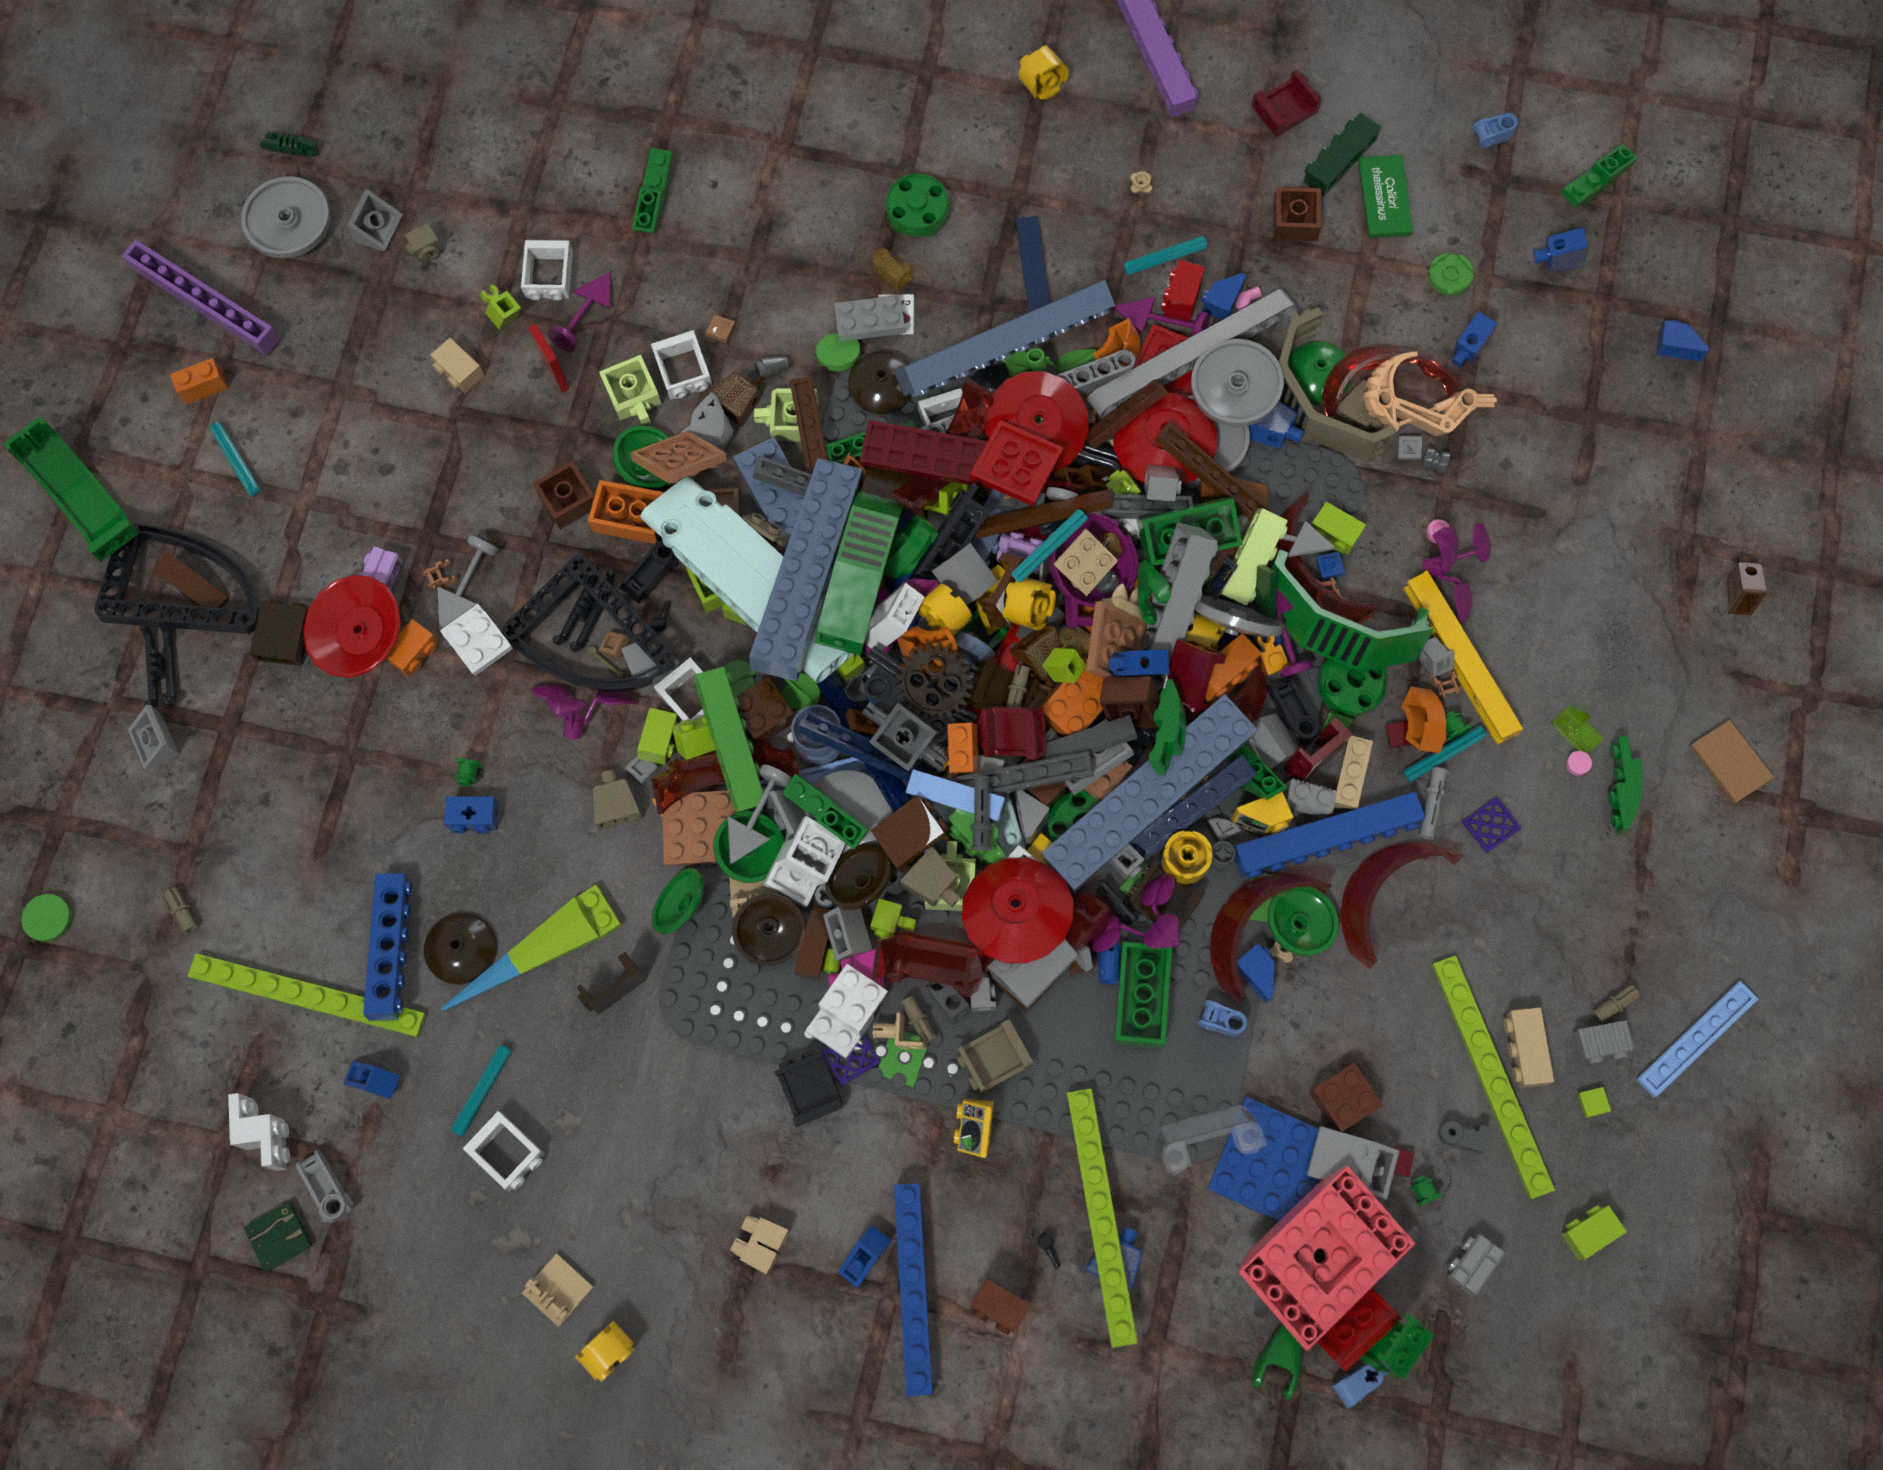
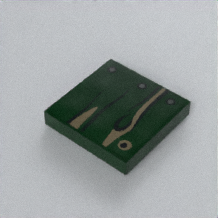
(277, 1237)

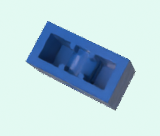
(459, 808)

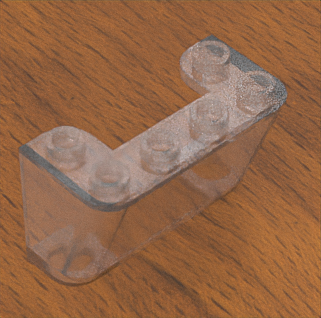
(1174, 1137)

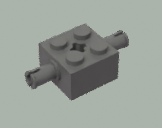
(889, 737)

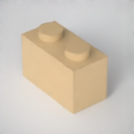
(456, 365)

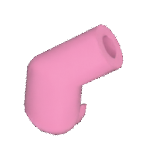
(1247, 296)

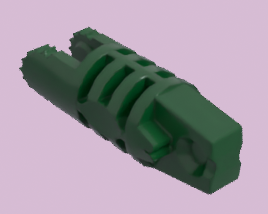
(289, 144)

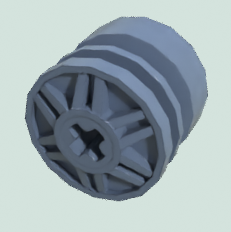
(973, 649)
(809, 749)

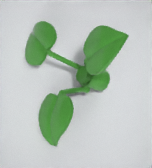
(1037, 361)
(796, 694)

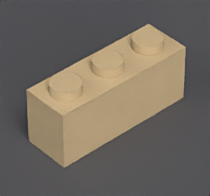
(1352, 774)
(1528, 1048)

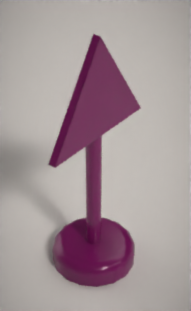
(596, 291)
(1140, 310)
(1283, 606)

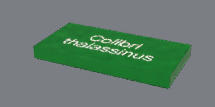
(1385, 196)

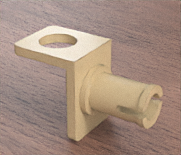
(896, 1031)

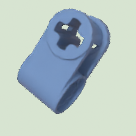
(1491, 130)
(1220, 1019)
(1353, 1386)

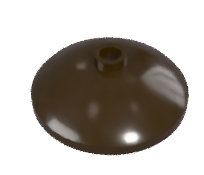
(876, 393)
(859, 877)
(771, 945)
(472, 957)

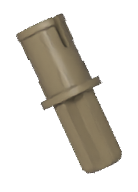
(1018, 686)
(180, 910)
(1615, 1004)
(918, 1020)

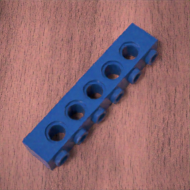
(385, 888)

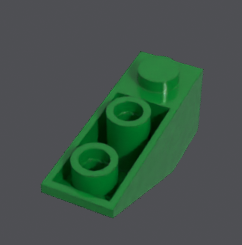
(1265, 783)

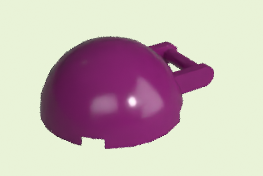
(1125, 569)

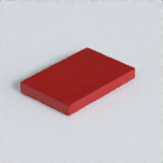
(549, 358)
(1359, 1329)

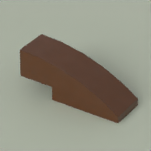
(1086, 479)
(189, 582)
(813, 945)

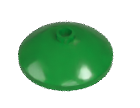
(1308, 374)
(629, 441)
(757, 863)
(678, 901)
(1314, 915)

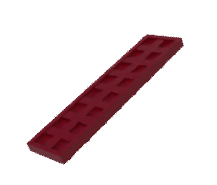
(921, 452)

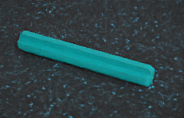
(1165, 255)
(235, 459)
(1050, 545)
(1446, 753)
(481, 1090)

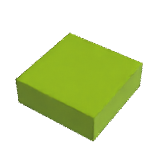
(1594, 1102)

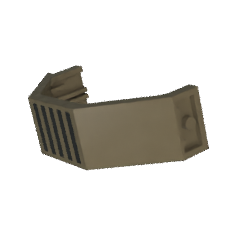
(1316, 425)

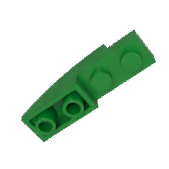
(1599, 176)
(654, 191)
(851, 446)
(1171, 735)
(1627, 792)
(826, 811)

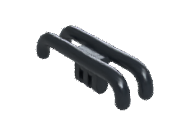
(1099, 455)
(586, 611)
(160, 667)

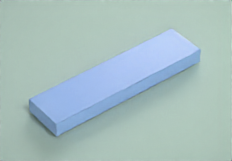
(951, 793)

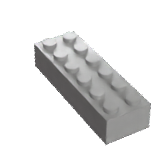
(1185, 570)

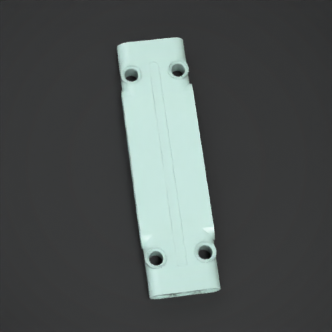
(728, 559)

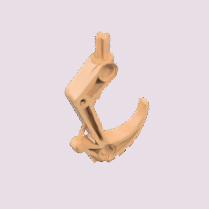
(1450, 411)

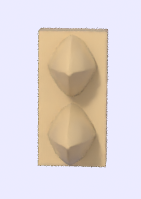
(1120, 600)

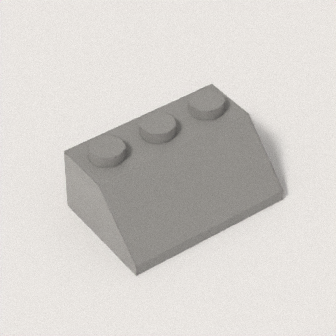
(1031, 979)

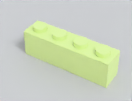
(1256, 551)

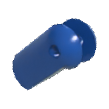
(1109, 965)

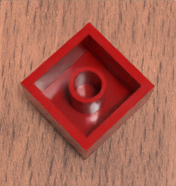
(1182, 291)

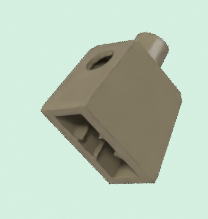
(1354, 411)
(614, 802)
(931, 880)

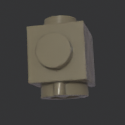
(423, 243)

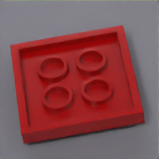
(1157, 342)
(1016, 463)

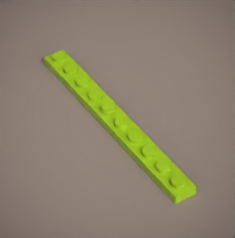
(298, 993)
(1493, 1078)
(1102, 1219)

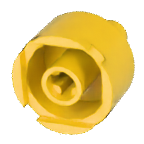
(1043, 73)
(1029, 603)
(944, 610)
(1205, 632)
(1183, 844)
(604, 1350)

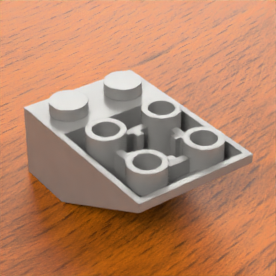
(1367, 1159)

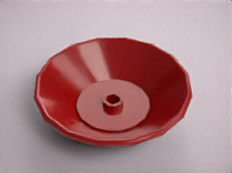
(1045, 396)
(1136, 443)
(337, 616)
(1022, 931)

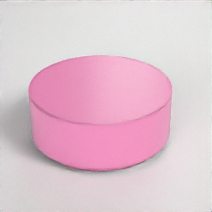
(1435, 526)
(1578, 763)

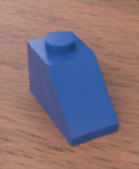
(1223, 296)
(1680, 341)
(1258, 971)
(371, 1079)
(864, 1256)

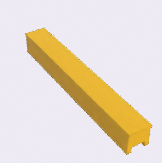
(1467, 663)

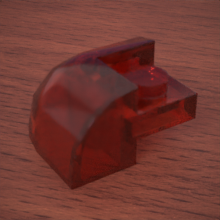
(1089, 920)

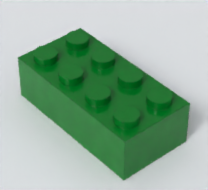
(1215, 517)
(1142, 996)

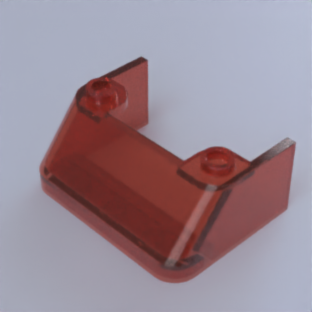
(931, 960)

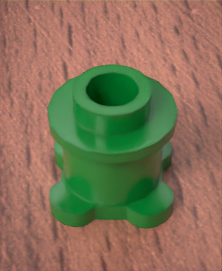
(1455, 726)
(467, 772)
(1425, 1190)

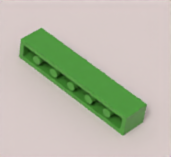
(729, 738)

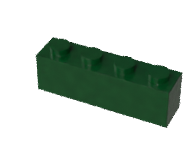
(1341, 154)

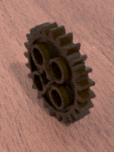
(918, 692)

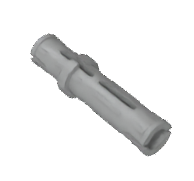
(1434, 795)

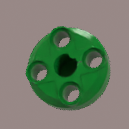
(917, 205)
(909, 547)
(1350, 687)
(1067, 814)

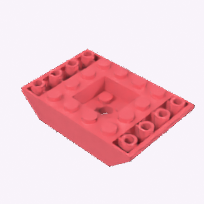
(1358, 1246)

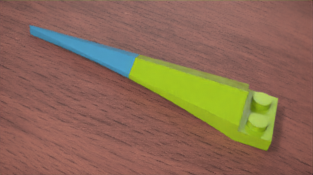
(570, 928)

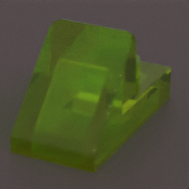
(1577, 730)

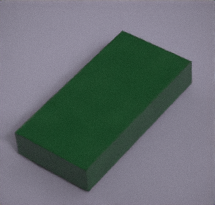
(1266, 591)

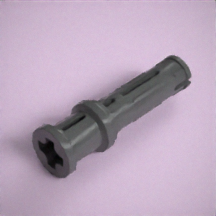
(981, 783)

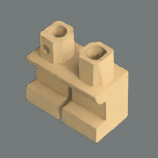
(763, 1232)

